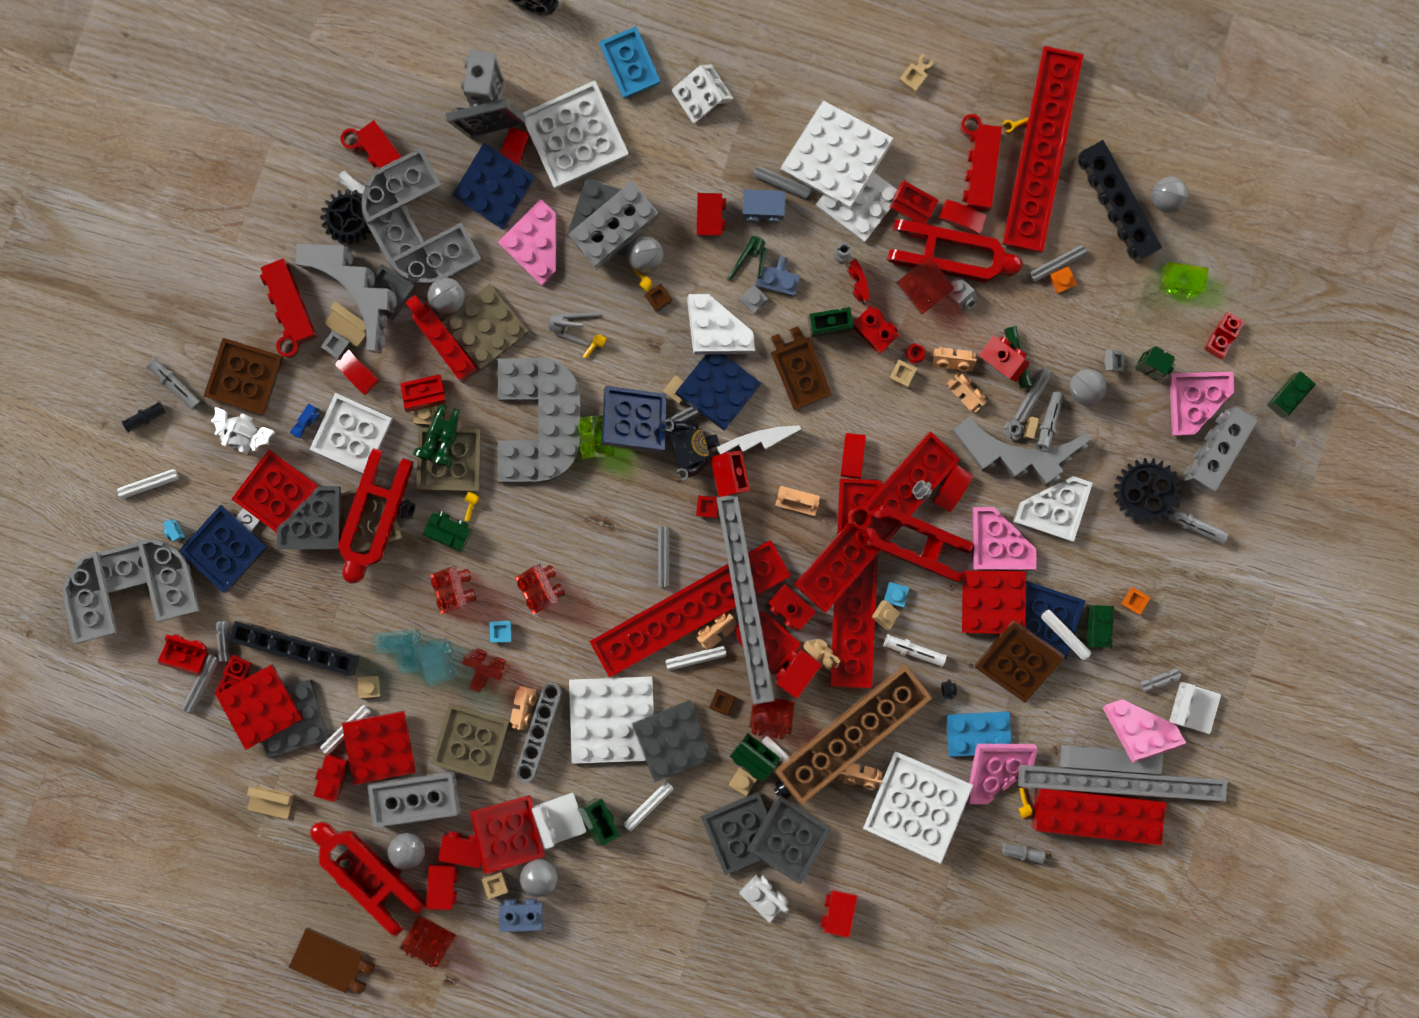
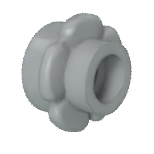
(1010, 433)
(922, 490)

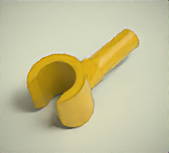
(1014, 124)
(646, 283)
(598, 340)
(471, 498)
(1025, 810)

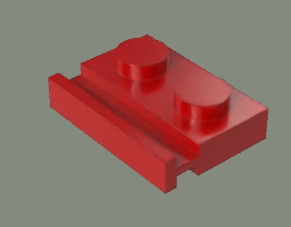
(913, 203)
(423, 393)

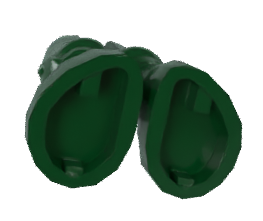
(440, 429)

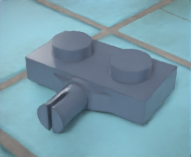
(779, 279)

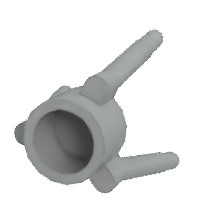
(560, 323)

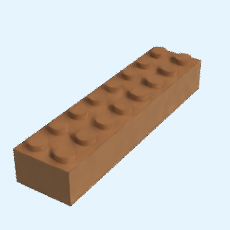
(852, 734)

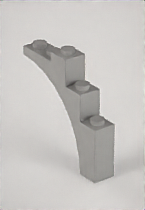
(358, 280)
(985, 450)

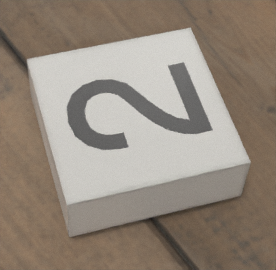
(248, 519)

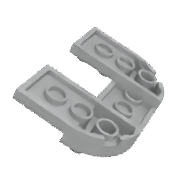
(395, 230)
(557, 418)
(124, 568)

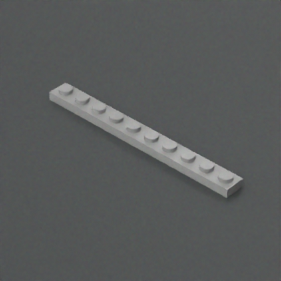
(745, 599)
(1122, 782)

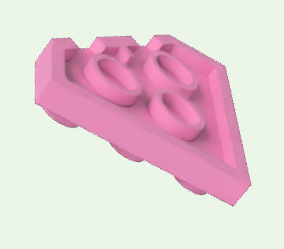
(533, 242)
(1197, 398)
(999, 543)
(1141, 731)
(997, 768)

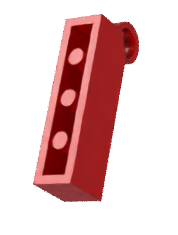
(374, 142)
(983, 163)
(289, 306)
(441, 339)

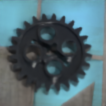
(1165, 499)

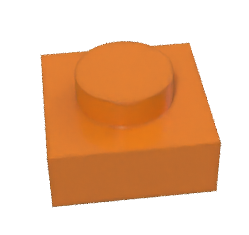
(1062, 280)
(1135, 601)

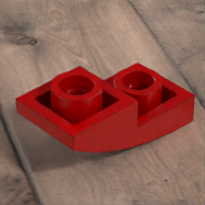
(515, 145)
(962, 215)
(860, 288)
(1223, 335)
(357, 372)
(853, 455)
(954, 488)
(235, 671)

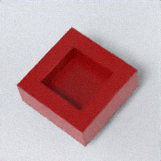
(707, 506)

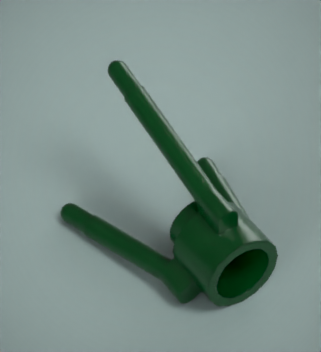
(754, 248)

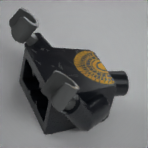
(689, 447)

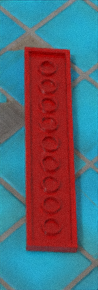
(1042, 149)
(847, 553)
(853, 611)
(683, 612)

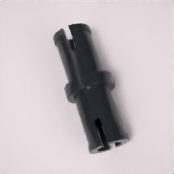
(143, 417)

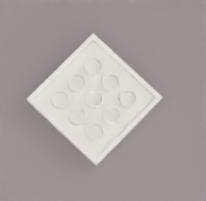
(575, 134)
(837, 154)
(603, 718)
(918, 807)

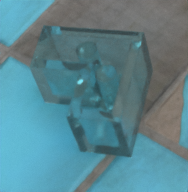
(404, 644)
(435, 661)

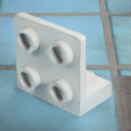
(701, 92)
(1195, 707)
(558, 819)
(763, 898)

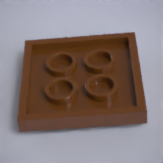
(243, 376)
(1019, 661)

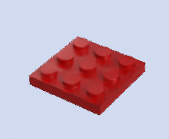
(273, 490)
(992, 600)
(259, 707)
(379, 747)
(507, 834)

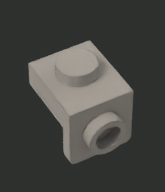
(963, 295)

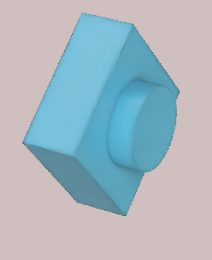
(173, 531)
(896, 594)
(500, 631)

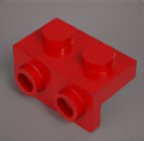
(183, 654)

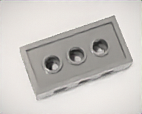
(483, 77)
(614, 212)
(1219, 450)
(401, 789)

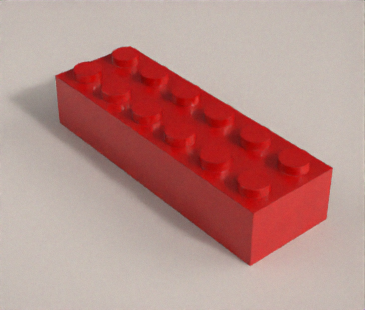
(1099, 815)

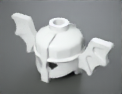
(240, 432)

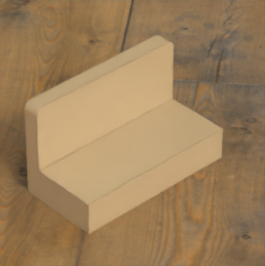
(346, 324)
(270, 801)

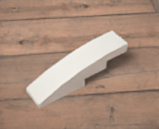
(766, 438)

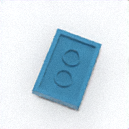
(629, 62)
(970, 729)

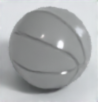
(1169, 194)
(645, 254)
(445, 295)
(1088, 387)
(406, 851)
(538, 878)

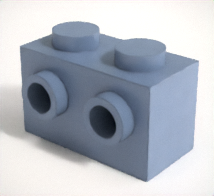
(763, 205)
(521, 915)

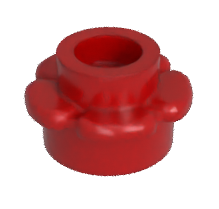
(920, 353)

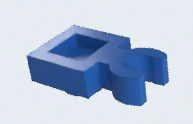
(307, 417)

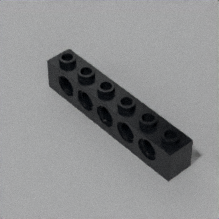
(1120, 189)
(294, 648)

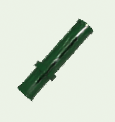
(1012, 336)

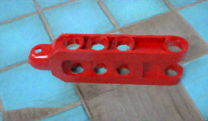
(1002, 263)
(864, 520)
(356, 563)
(328, 838)

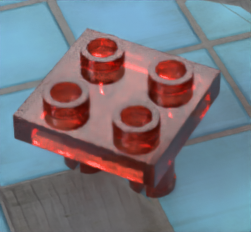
(925, 285)
(449, 589)
(537, 589)
(484, 667)
(772, 716)
(427, 942)

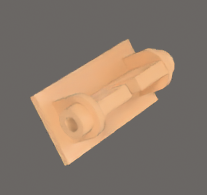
(963, 361)
(962, 385)
(797, 500)
(708, 634)
(523, 717)
(869, 778)

